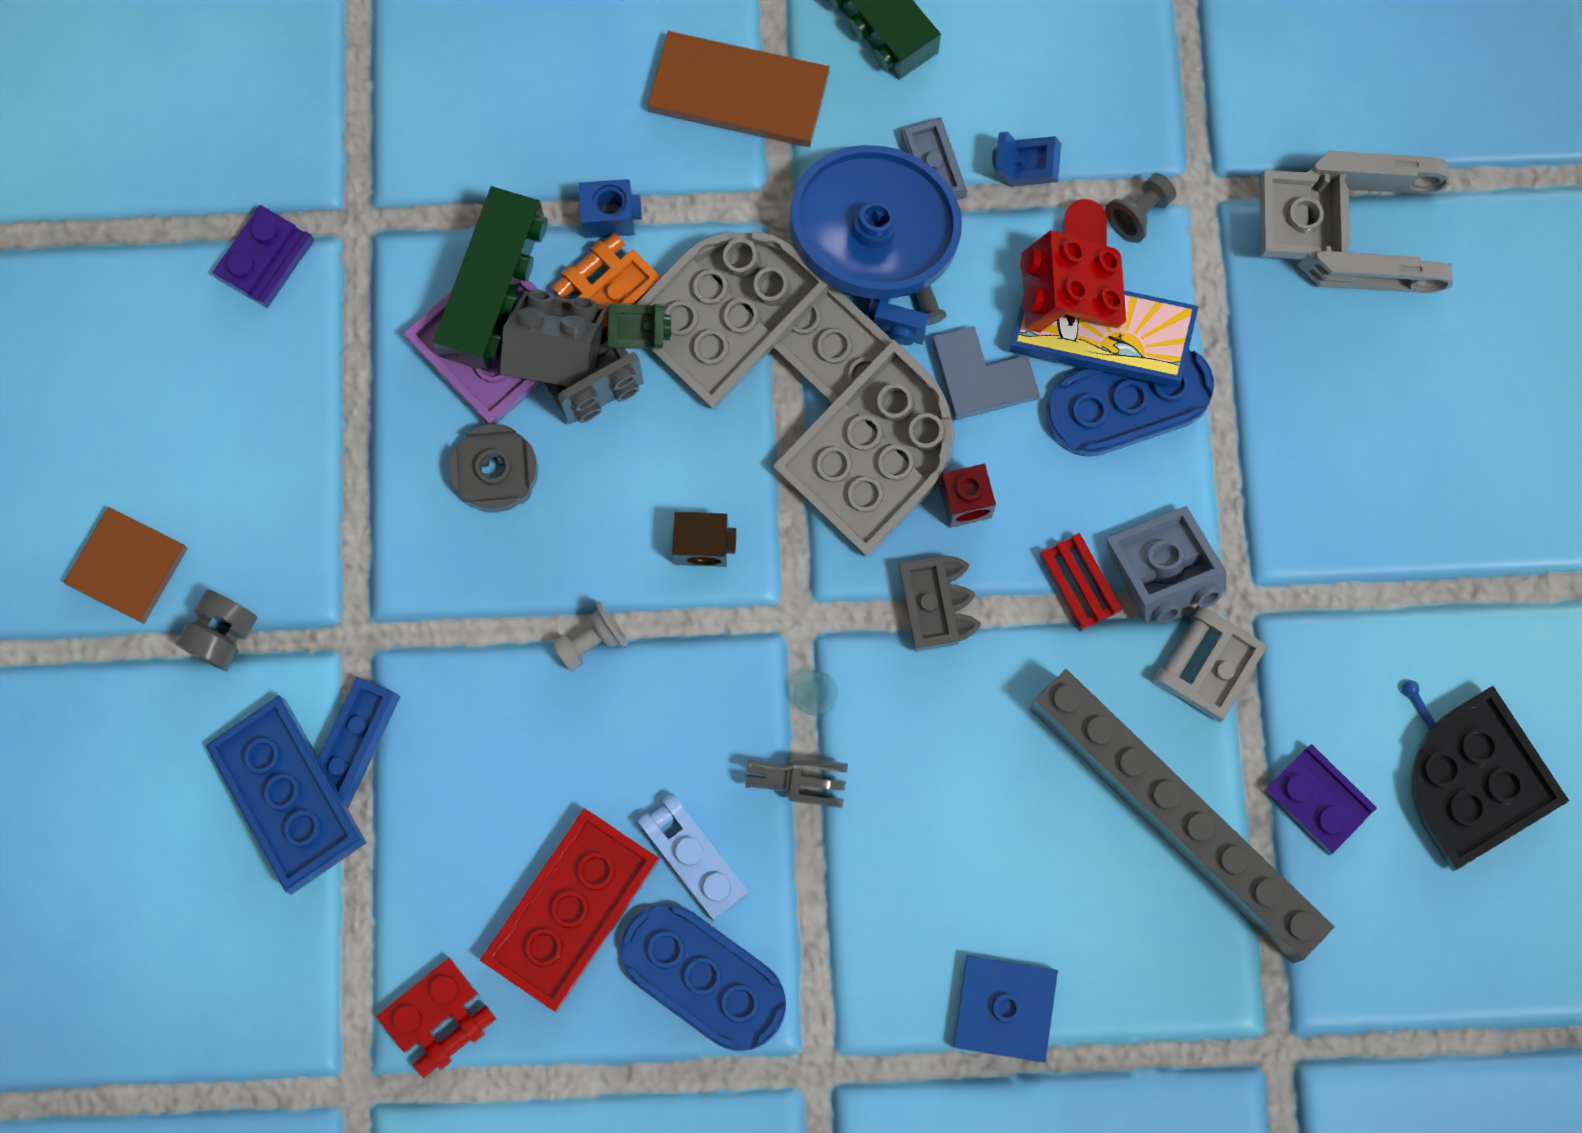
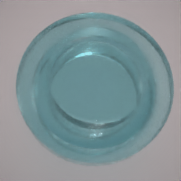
(815, 693)

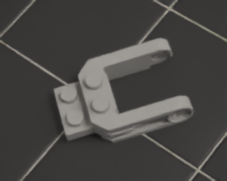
(1309, 220)

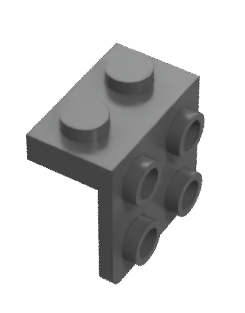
(614, 378)

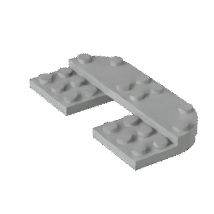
(888, 418)

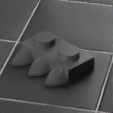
(933, 602)

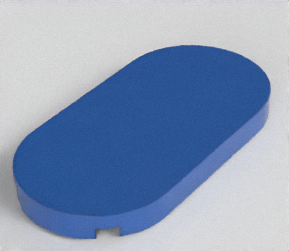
(1106, 411)
(703, 977)

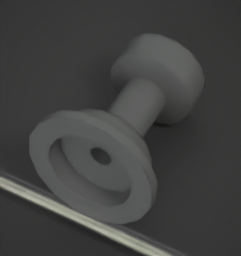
(1130, 217)

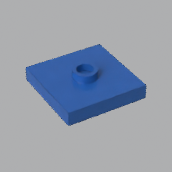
(1005, 1009)

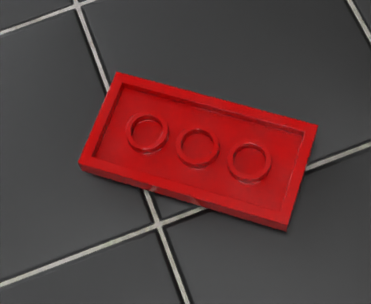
(570, 910)

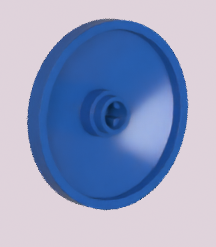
(875, 222)

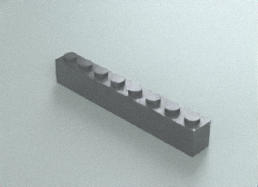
(1181, 818)

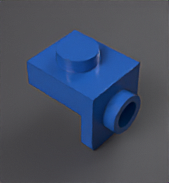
(1027, 160)
(899, 323)

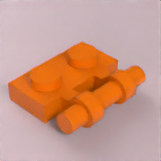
(623, 283)

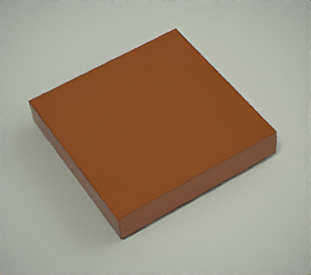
(125, 565)

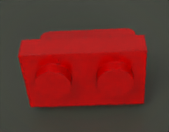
(1071, 279)

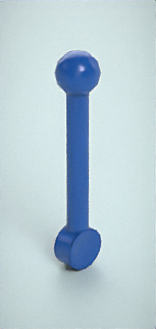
(1411, 689)

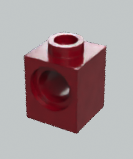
(967, 495)

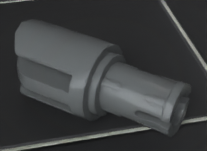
(790, 778)

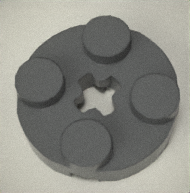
(474, 453)

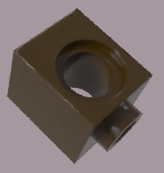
(702, 539)

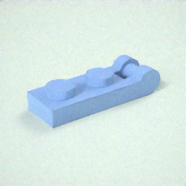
(694, 858)

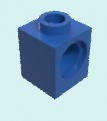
(596, 195)

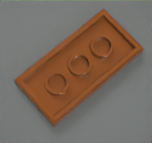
(738, 89)

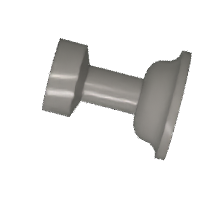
(604, 629)

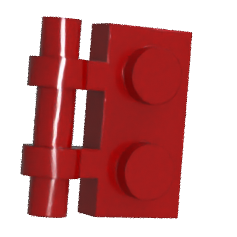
(427, 1007)

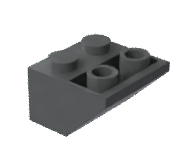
(552, 338)

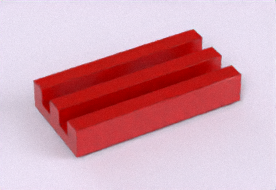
(1063, 549)

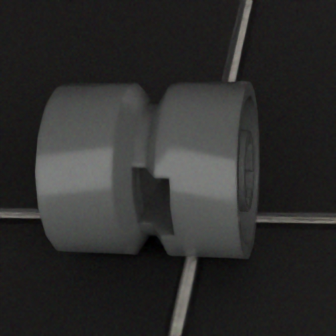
(209, 644)

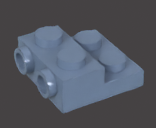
(1168, 566)

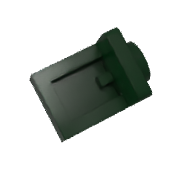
(637, 326)

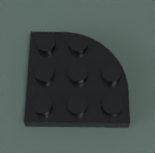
(1479, 780)

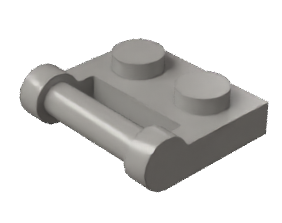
(1223, 670)

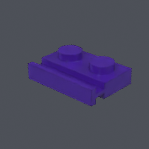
(263, 256)
(1320, 799)

